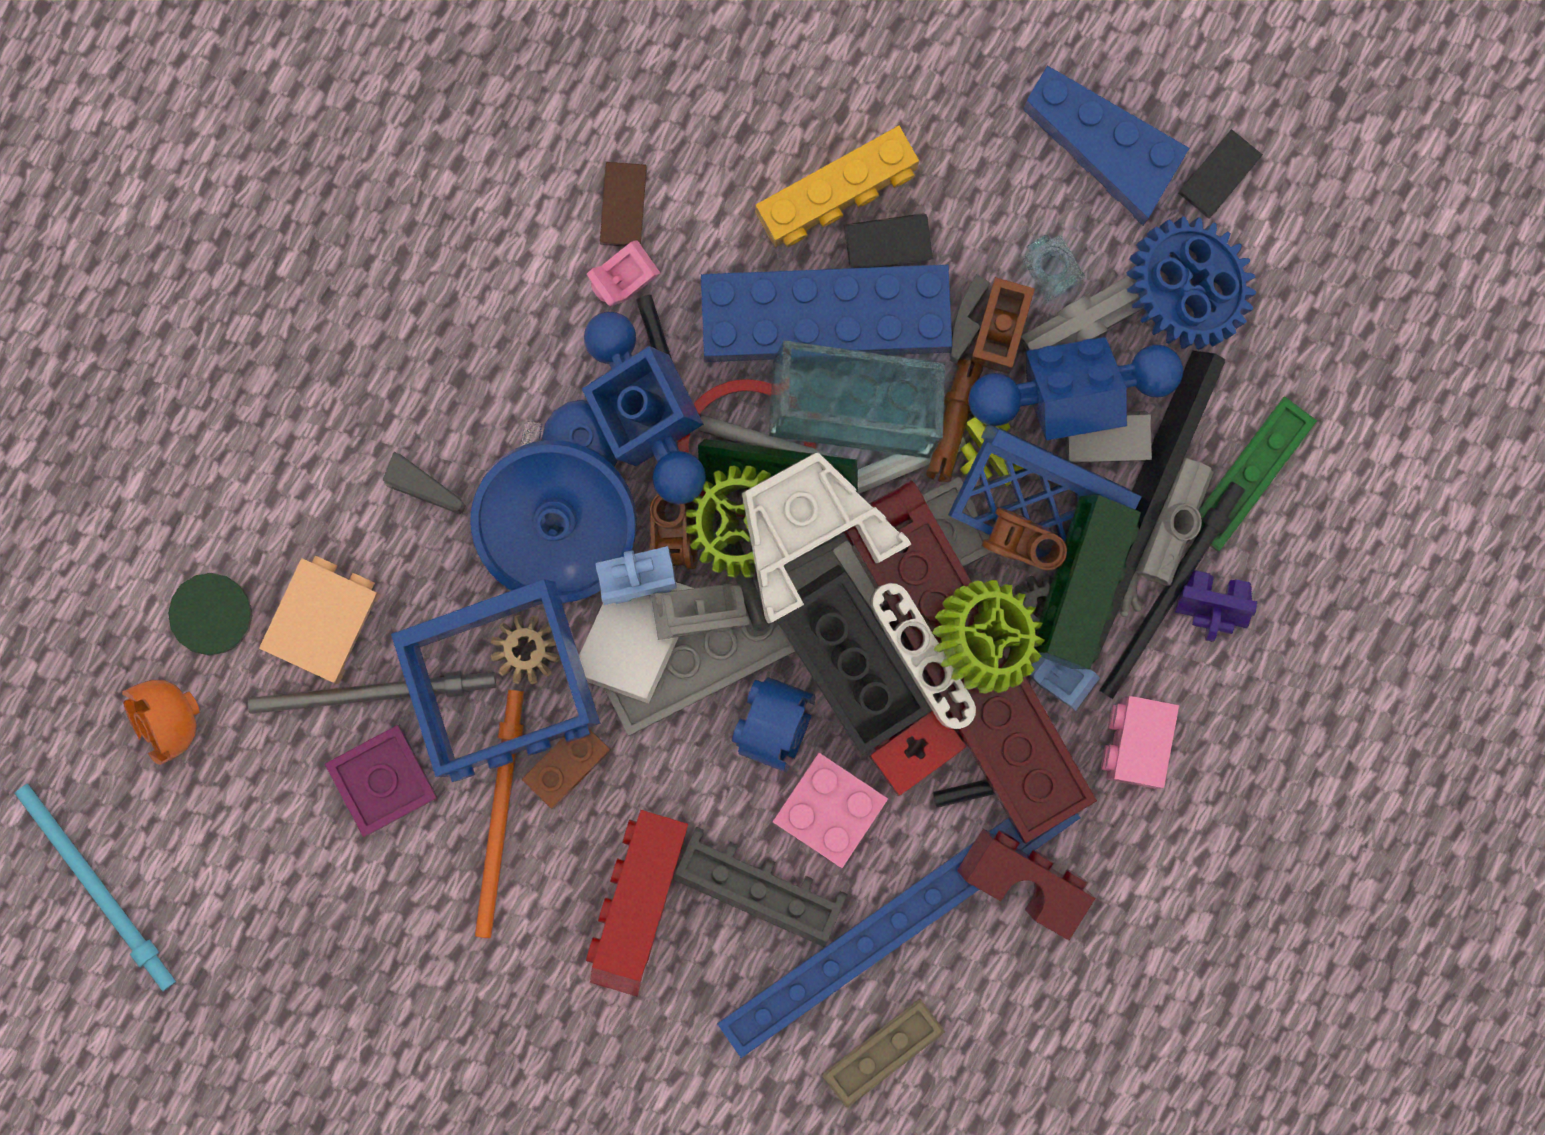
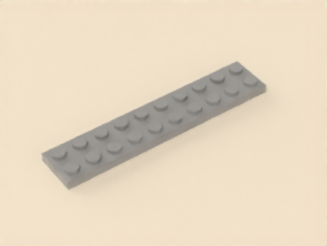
(718, 659)

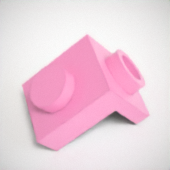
(623, 274)

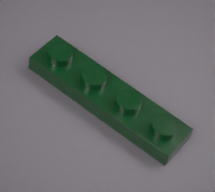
(721, 455)

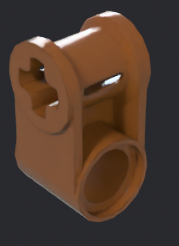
(673, 533)
(1018, 538)

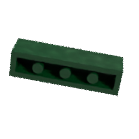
(1086, 581)

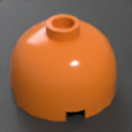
(162, 717)

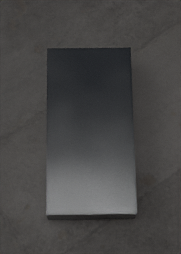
(1220, 174)

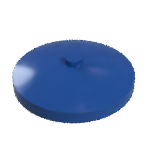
(552, 517)

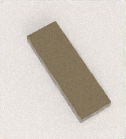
(883, 1053)

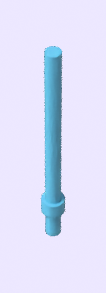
(143, 951)

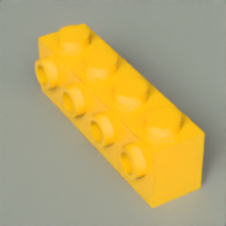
(836, 187)

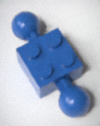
(1076, 387)
(643, 407)

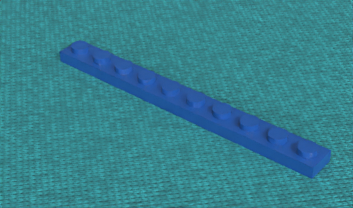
(860, 948)

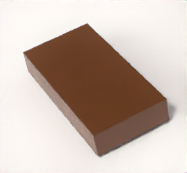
(623, 203)

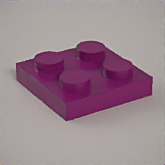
(381, 780)

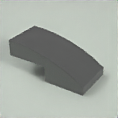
(964, 327)

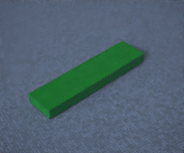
(1260, 462)

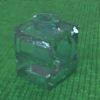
(1052, 285)

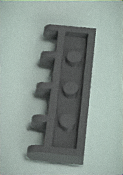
(758, 891)

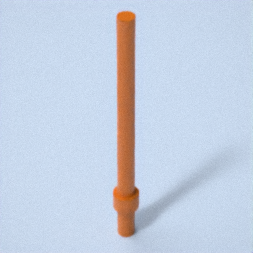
(507, 730)

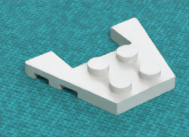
(801, 512)

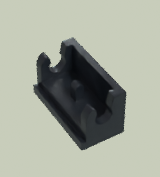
(888, 241)

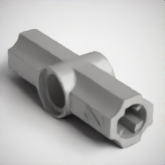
(1085, 317)
(1166, 541)

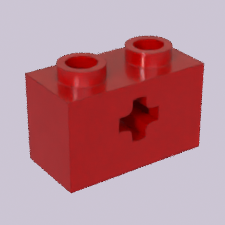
(906, 772)

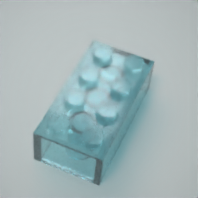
(857, 399)

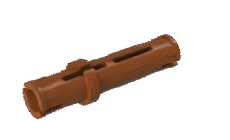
(954, 421)

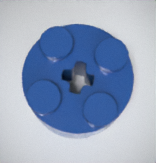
(773, 723)

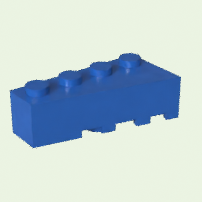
(1108, 142)

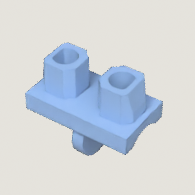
(636, 575)

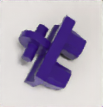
(1213, 609)

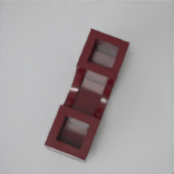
(997, 864)

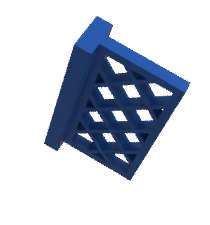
(1038, 461)

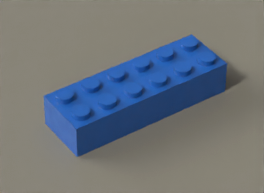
(847, 308)

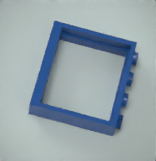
(408, 644)

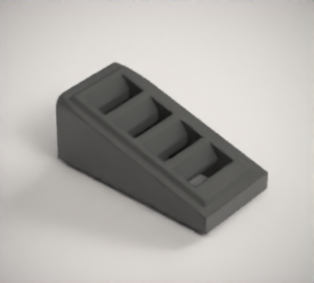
(413, 481)

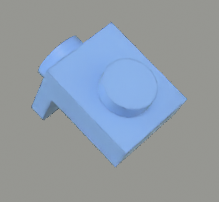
(1064, 683)

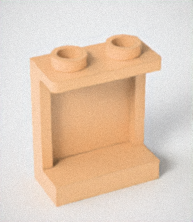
(320, 619)

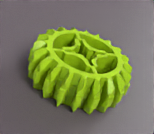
(728, 532)
(974, 653)

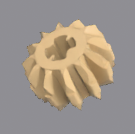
(513, 642)

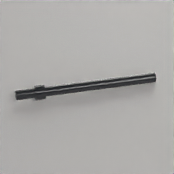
(1215, 522)

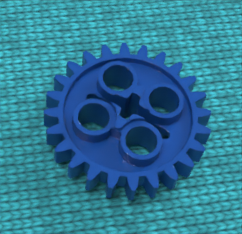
(1166, 302)

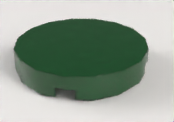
(210, 614)

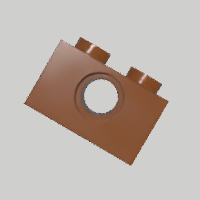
(1002, 325)
(565, 767)

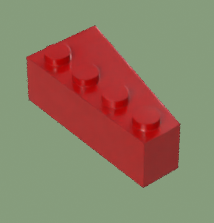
(637, 902)

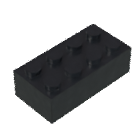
(852, 661)

